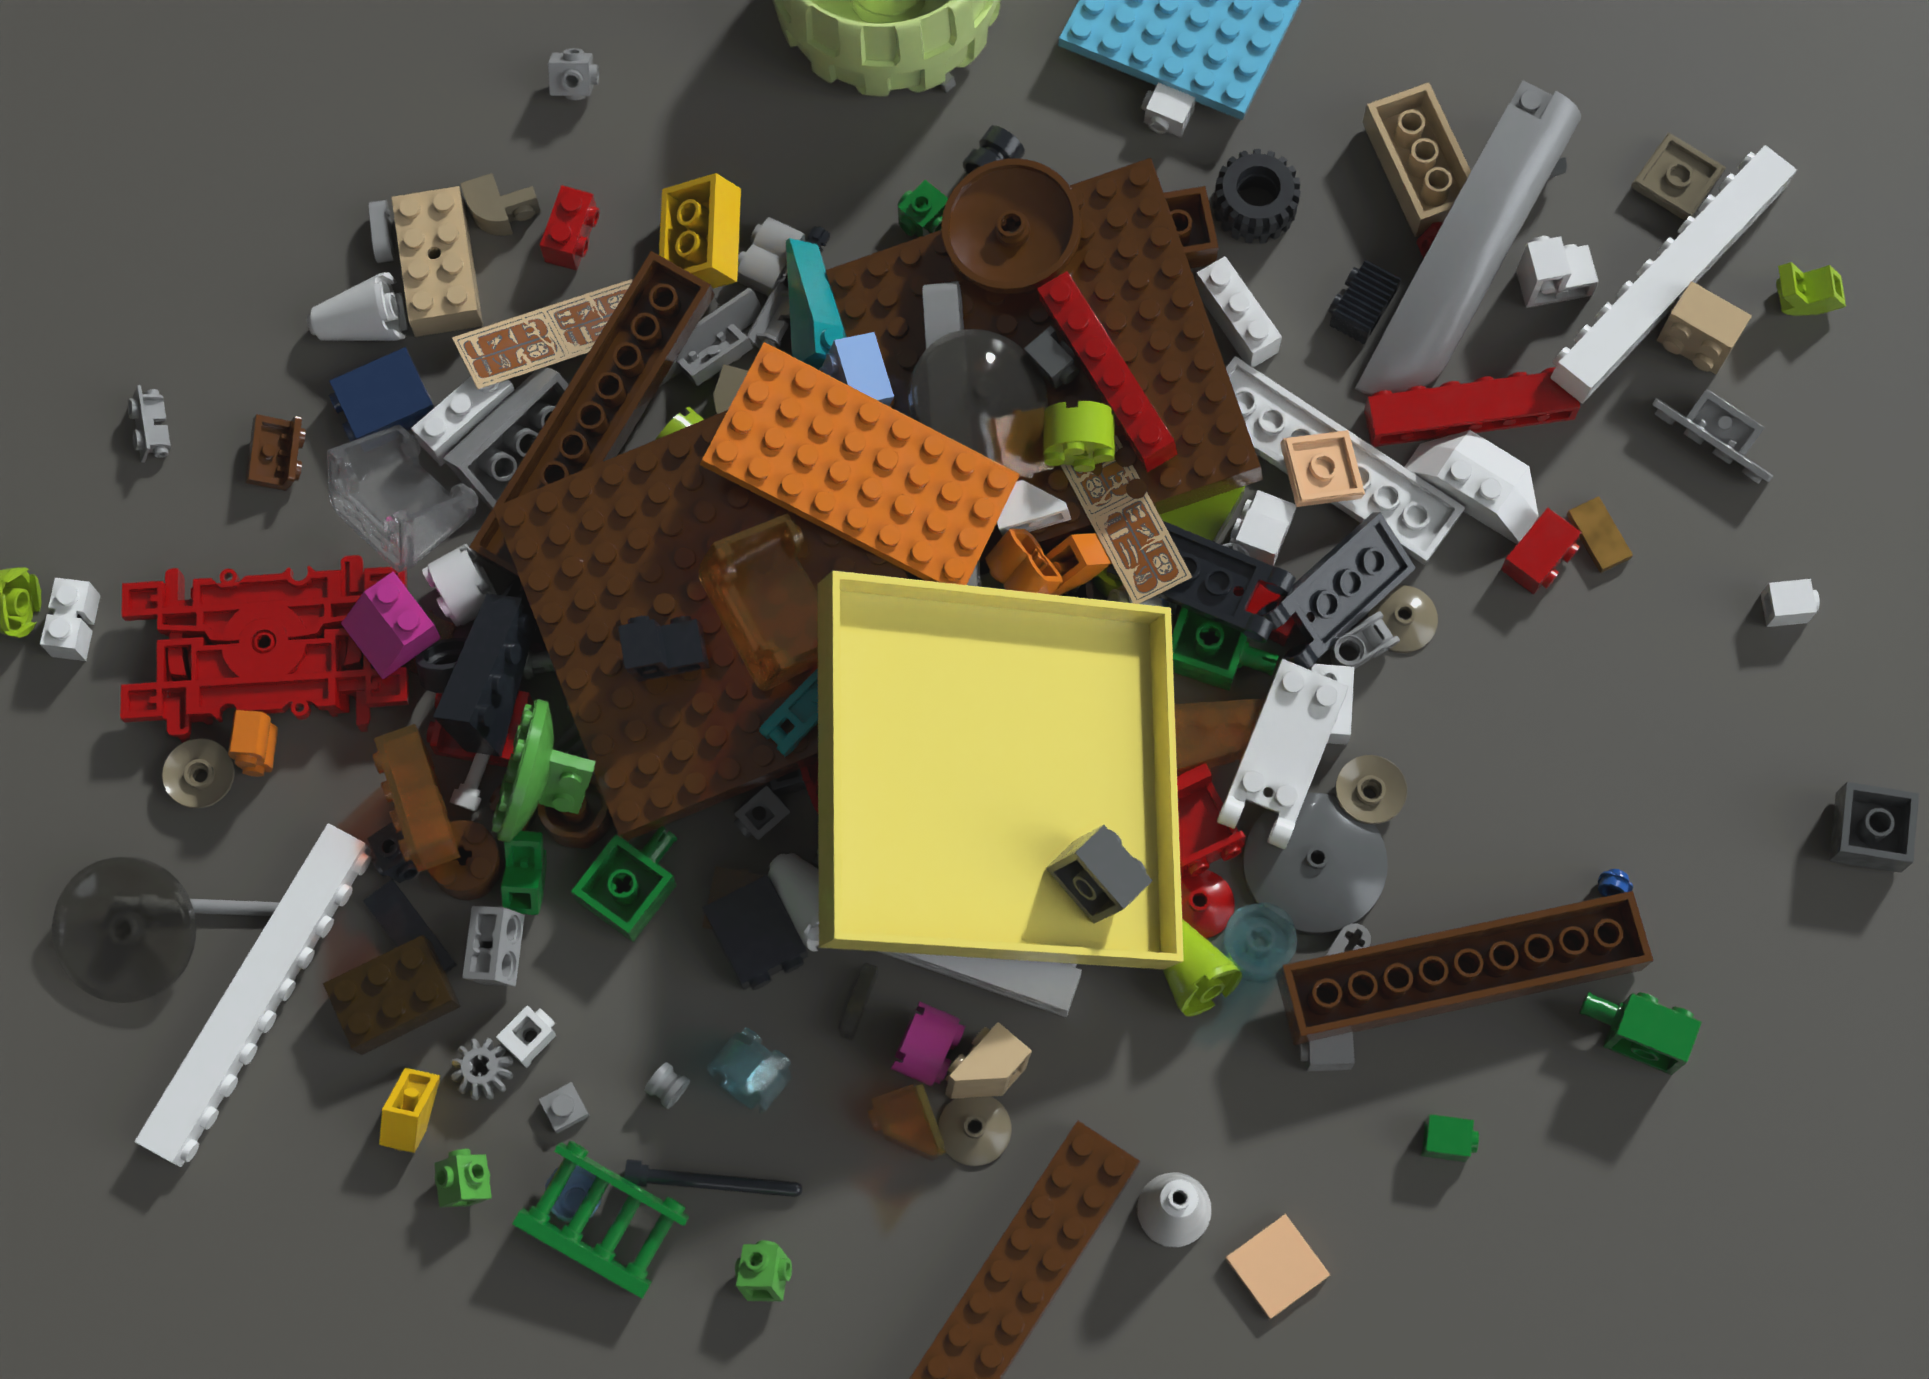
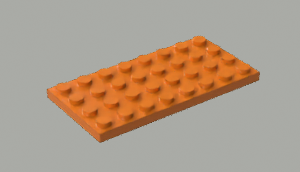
(859, 469)

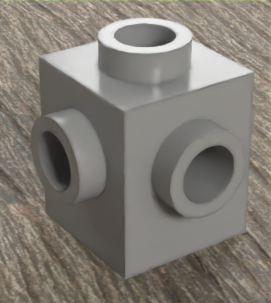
(572, 74)

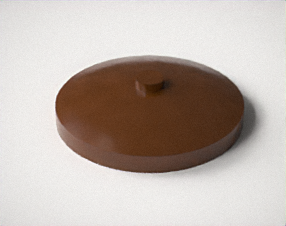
(1011, 226)

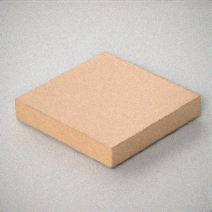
(1322, 468)
(1277, 1266)

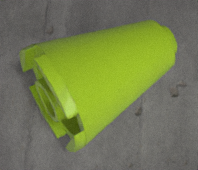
(18, 600)
(1201, 975)

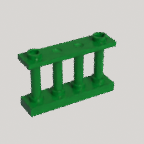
(569, 1238)

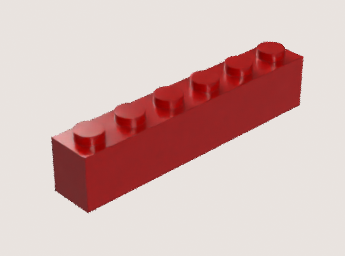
(1107, 371)
(1473, 406)

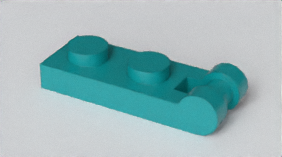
(799, 709)

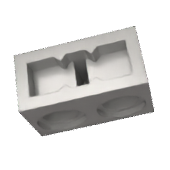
(493, 946)

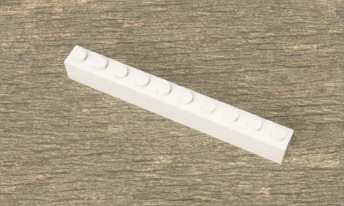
(1664, 281)
(254, 996)

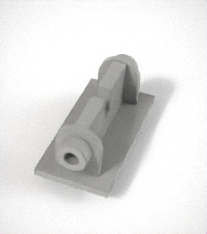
(773, 319)
(146, 410)

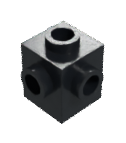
(389, 856)

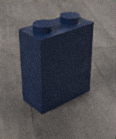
(381, 396)

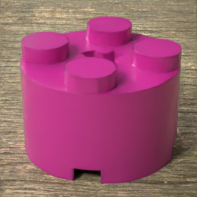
(927, 1044)

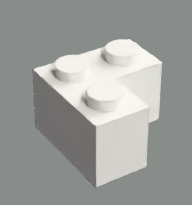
(1555, 272)
(1263, 526)

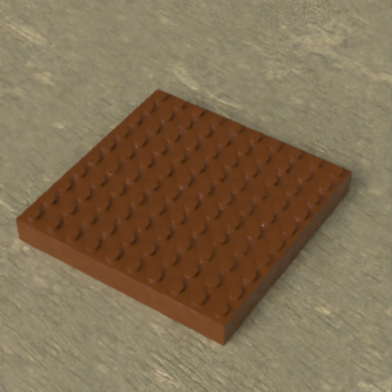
(1144, 298)
(631, 546)

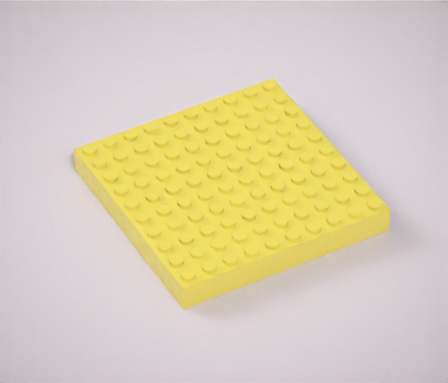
(972, 750)

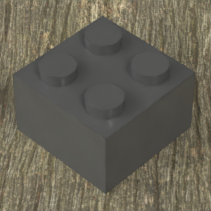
(1874, 827)
(1099, 874)

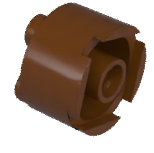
(578, 829)
(481, 868)

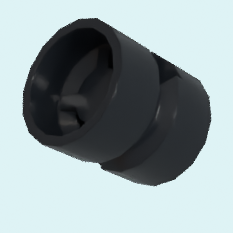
(994, 146)

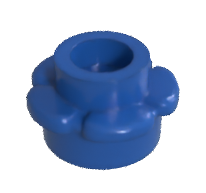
(1614, 882)

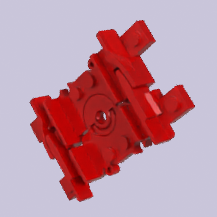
(240, 674)

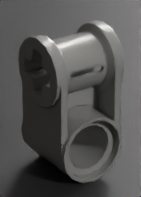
(1368, 639)

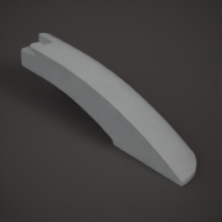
(1472, 241)

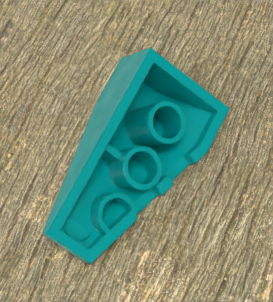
(812, 305)

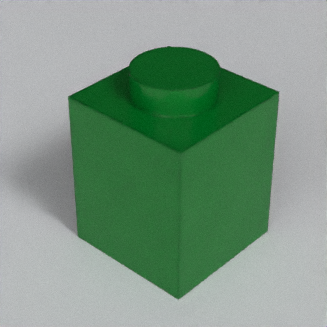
(1449, 1138)

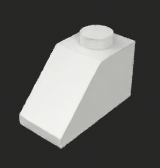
(1031, 509)

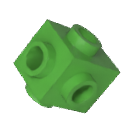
(462, 1179)
(762, 1271)

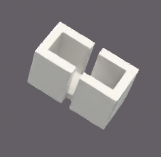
(63, 632)

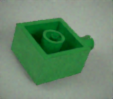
(1220, 660)
(626, 866)
(1646, 1030)

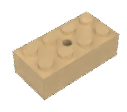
(1417, 154)
(437, 261)

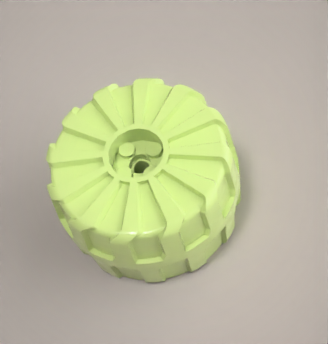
(887, 41)

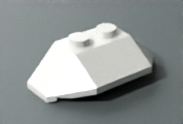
(1482, 479)

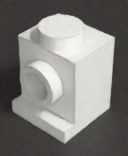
(514, 1034)

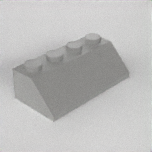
(500, 442)

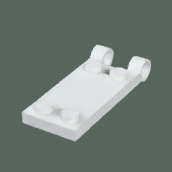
(1285, 747)

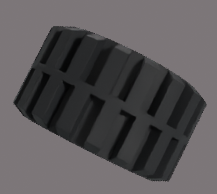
(1262, 172)

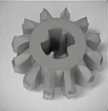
(495, 1065)

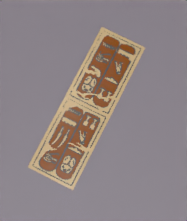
(538, 336)
(1129, 530)

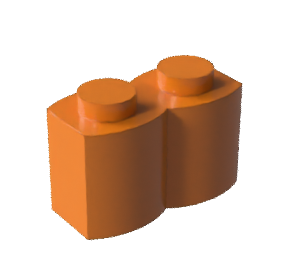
(1022, 565)
(253, 742)

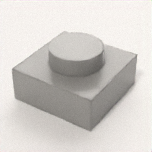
(564, 1107)

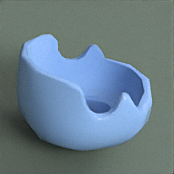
(573, 1194)

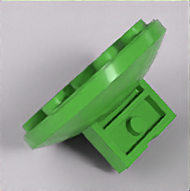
(538, 774)

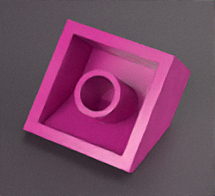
(389, 625)

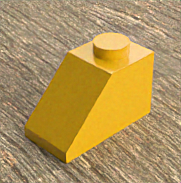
(408, 1110)

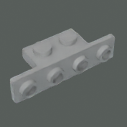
(717, 339)
(1722, 427)

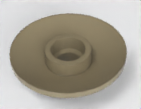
(1416, 630)
(190, 759)
(1374, 774)
(976, 1148)

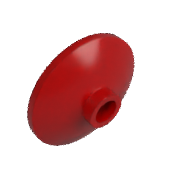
(1219, 905)

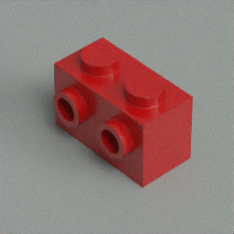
(569, 228)

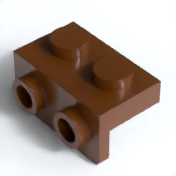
(275, 452)

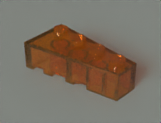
(1213, 732)
(416, 798)

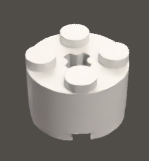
(459, 584)

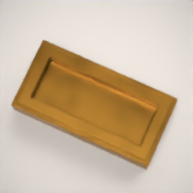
(1599, 534)

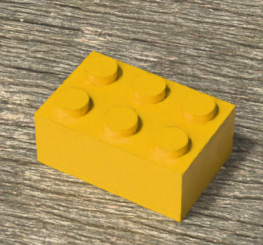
(702, 228)

